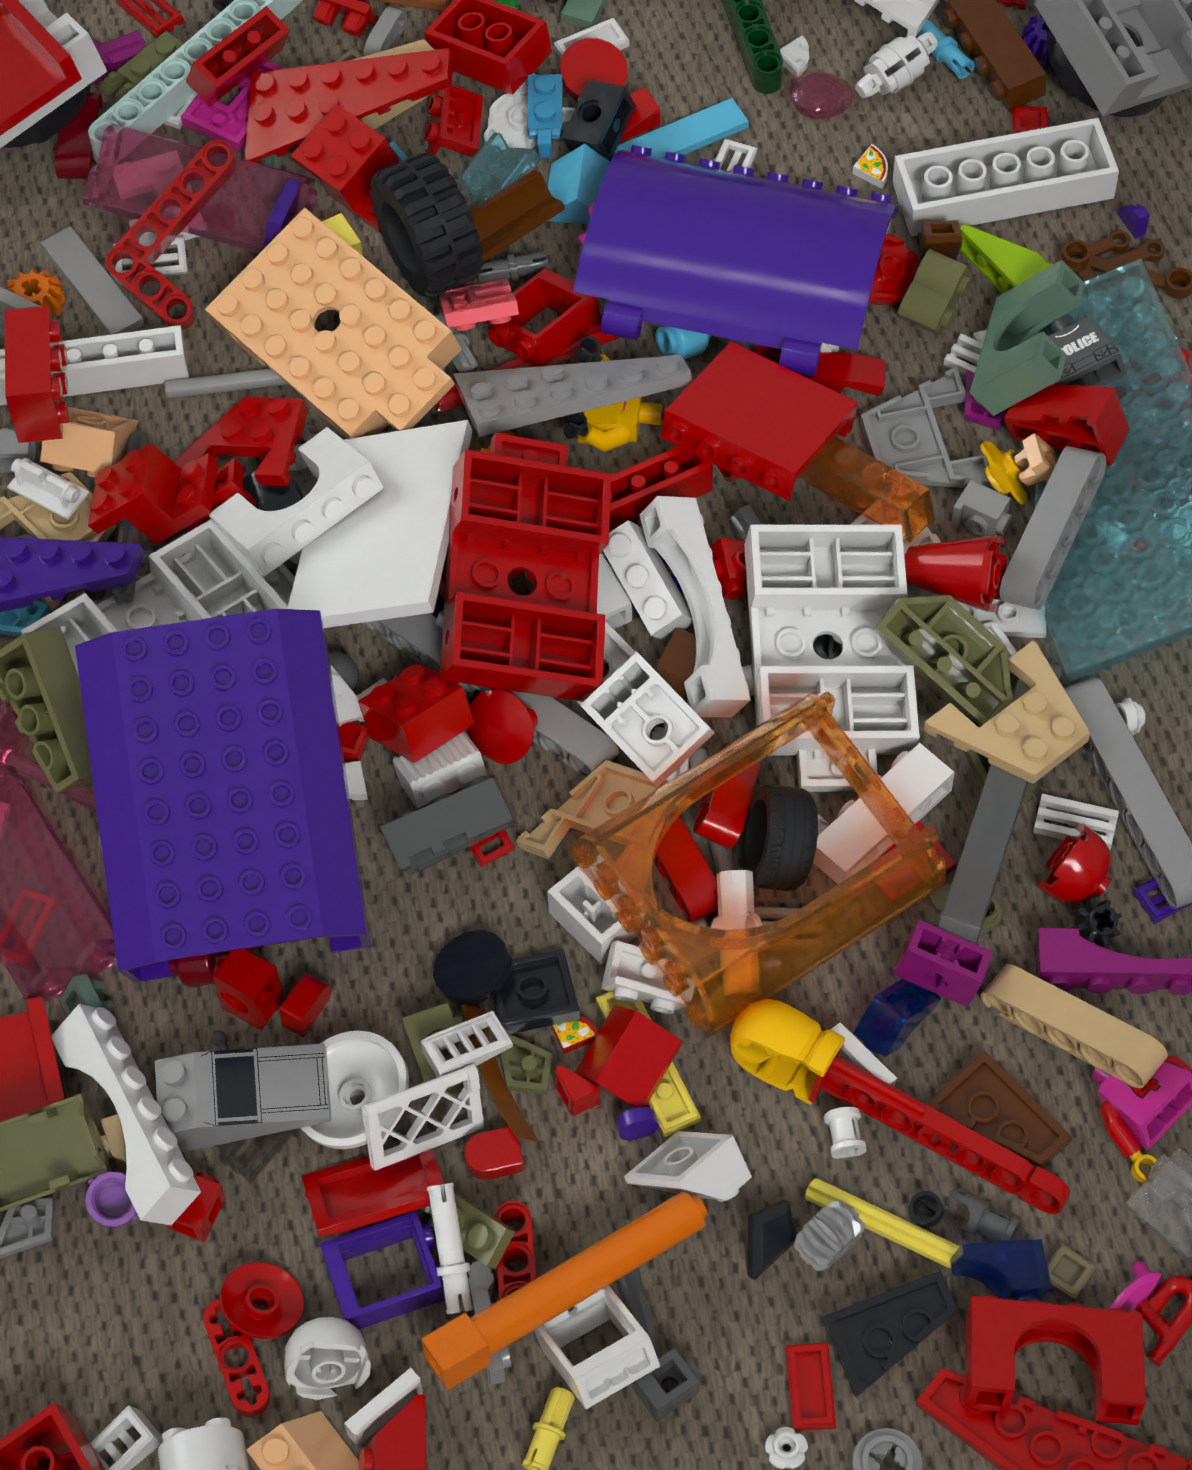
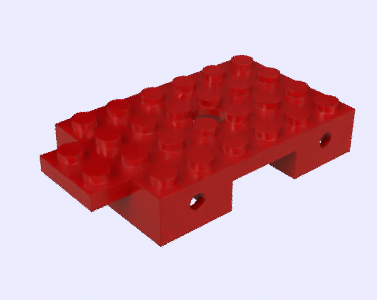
(532, 516)

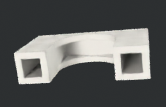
(275, 536)

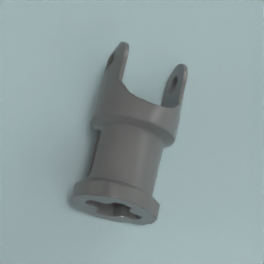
(982, 1218)

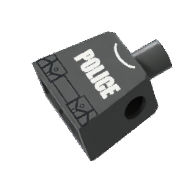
(1090, 354)

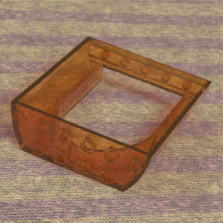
(729, 969)

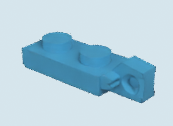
(544, 111)

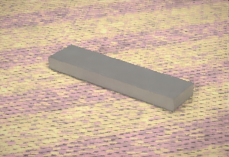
(91, 282)

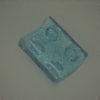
(496, 168)

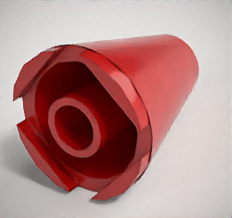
(960, 568)

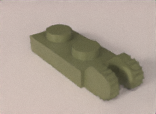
(139, 66)

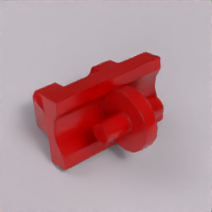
(357, 15)

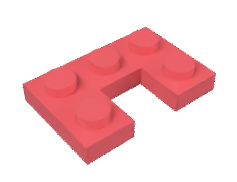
(478, 303)

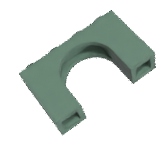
(1013, 357)

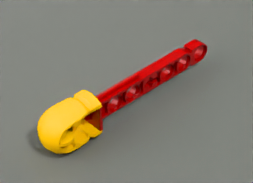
(795, 1054)

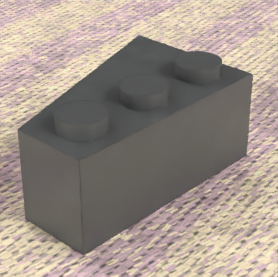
(448, 825)

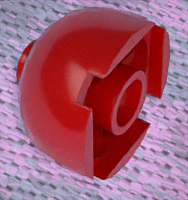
(1079, 866)

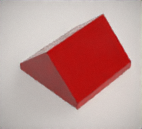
(629, 1056)

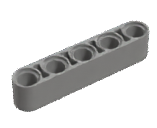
(1052, 527)

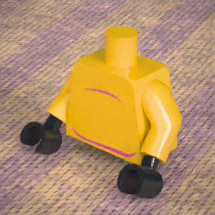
(611, 424)

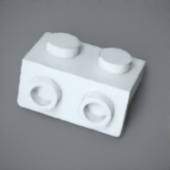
(634, 979)

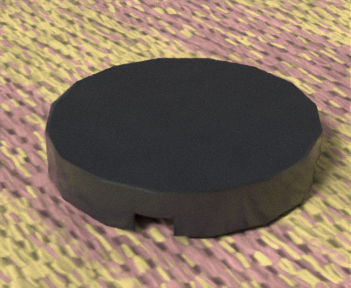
(472, 967)

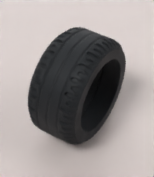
(780, 837)

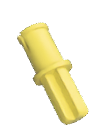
(549, 1430)

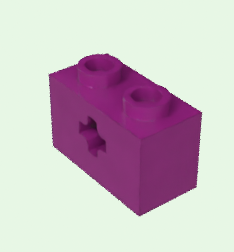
(943, 963)

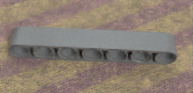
(1135, 792)

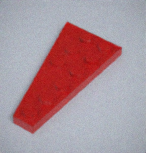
(294, 100)

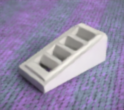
(447, 1038)
(137, 1450)

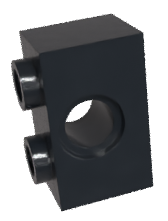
(599, 118)

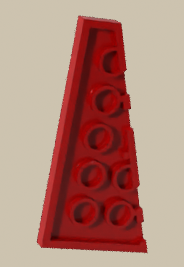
(1036, 1436)

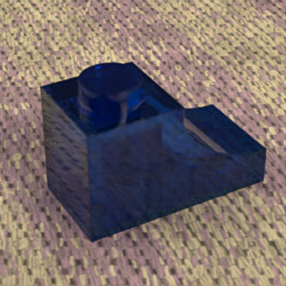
(894, 1016)
(1008, 1268)

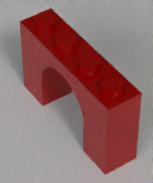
(1104, 1338)

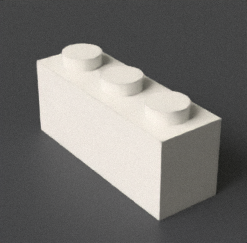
(647, 581)

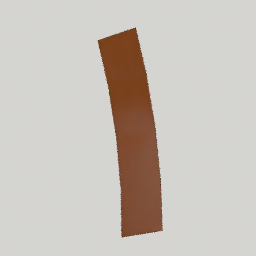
(497, 1086)

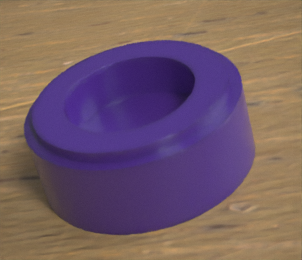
(637, 1123)

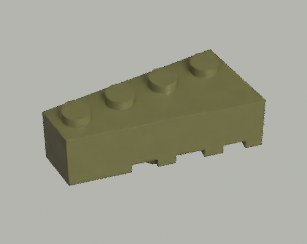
(47, 698)

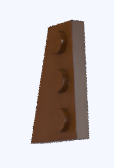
(1002, 1111)

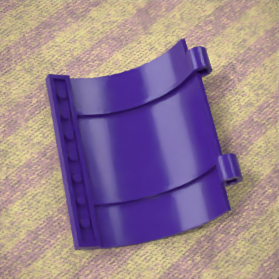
(732, 254)

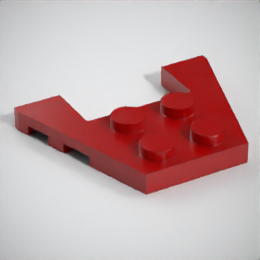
(256, 429)

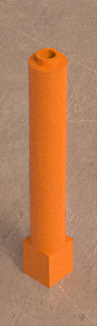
(468, 1343)

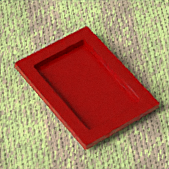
(358, 1195)

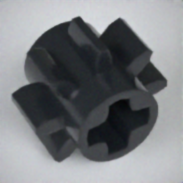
(1105, 919)

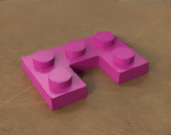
(224, 121)

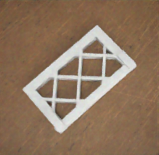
(377, 1133)

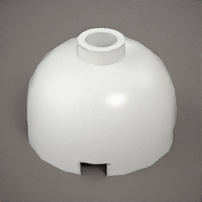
(323, 1354)

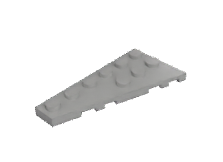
(537, 394)

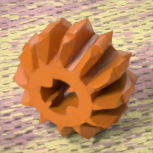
(39, 289)

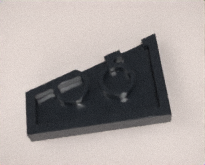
(887, 1327)

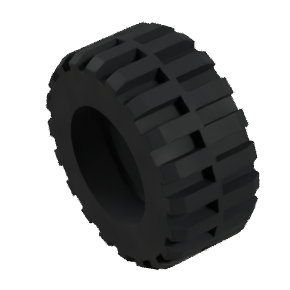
(426, 224)

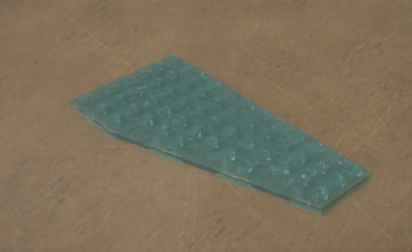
(1132, 558)

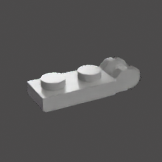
(481, 1291)

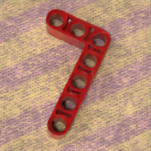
(167, 231)

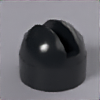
(932, 1203)

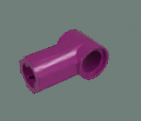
(118, 52)

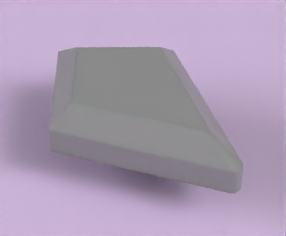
(27, 1226)

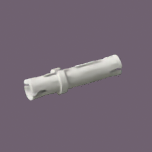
(450, 1248)

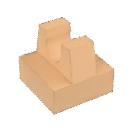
(1040, 459)

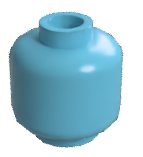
(681, 342)

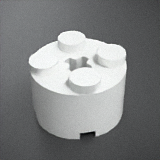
(204, 1448)

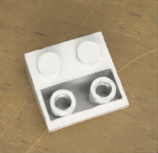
(586, 914)

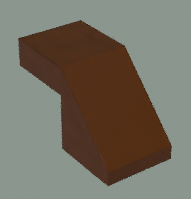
(940, 237)
(678, 661)

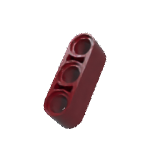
(73, 146)

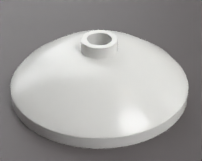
(357, 1066)

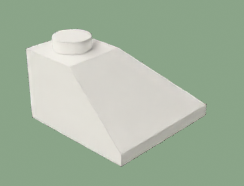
(695, 1164)

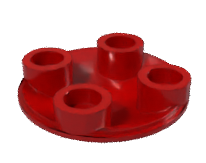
(502, 725)

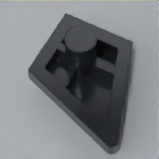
(769, 1236)

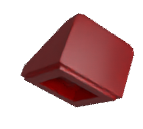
(575, 1091)

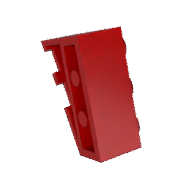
(1071, 417)

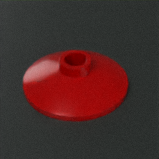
(262, 1285)

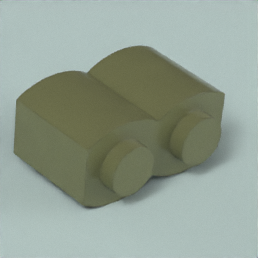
(934, 292)

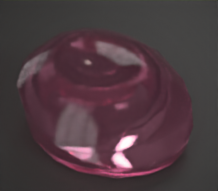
(821, 95)

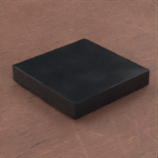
(537, 993)

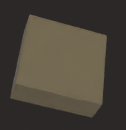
(1069, 1272)

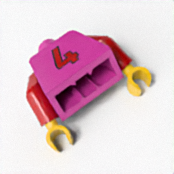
(1142, 1116)

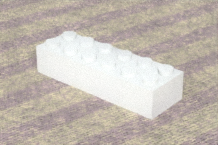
(1006, 176)

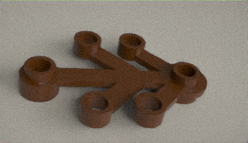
(1090, 261)

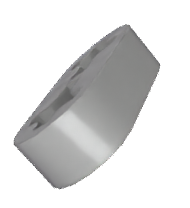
(386, 31)

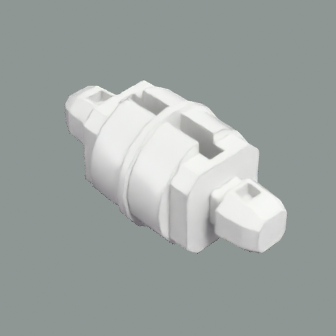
(892, 58)

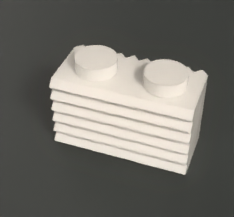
(440, 770)

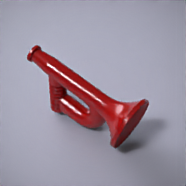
(1168, 1333)

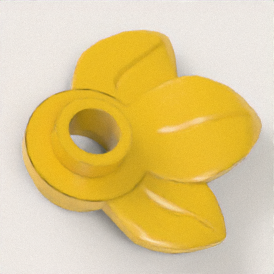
(1003, 471)

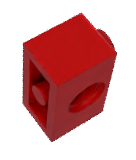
(248, 987)

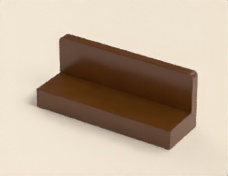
(514, 213)

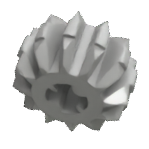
(829, 1235)

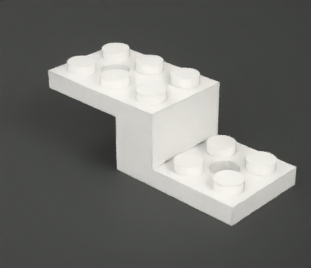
(637, 700)

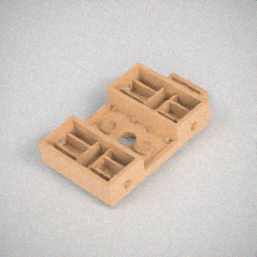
(373, 367)

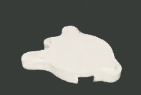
(509, 118)

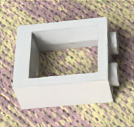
(609, 1368)

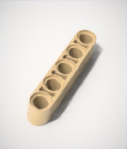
(1075, 1026)

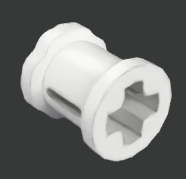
(845, 1132)

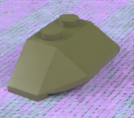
(950, 653)

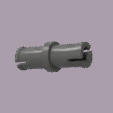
(514, 267)

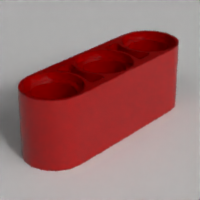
(725, 808)
(687, 872)
(520, 1248)

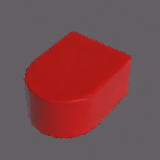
(304, 1004)
(493, 1154)

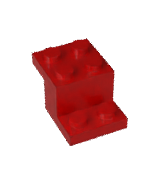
(345, 159)
(153, 493)

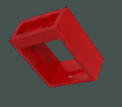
(553, 291)

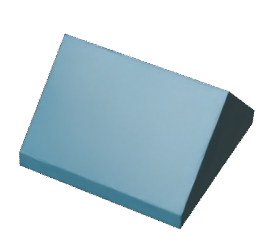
(576, 183)

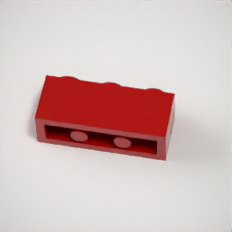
(237, 56)

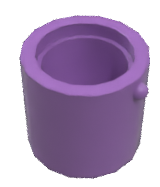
(109, 1201)

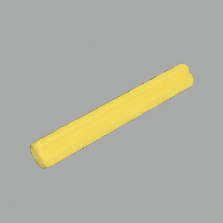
(885, 1223)

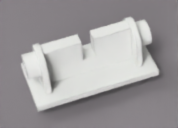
(46, 488)

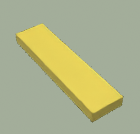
(671, 1099)

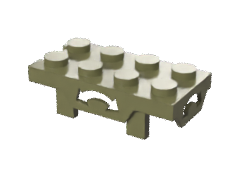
(49, 1151)

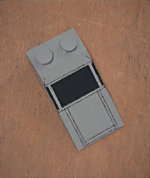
(242, 1093)

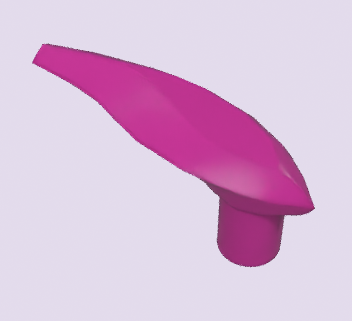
(1139, 1289)

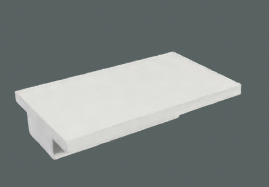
(393, 547)

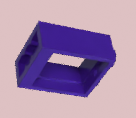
(372, 1239)

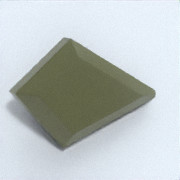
(526, 1067)

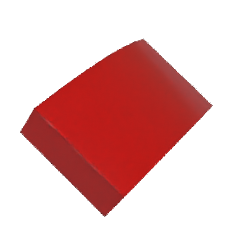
(850, 371)

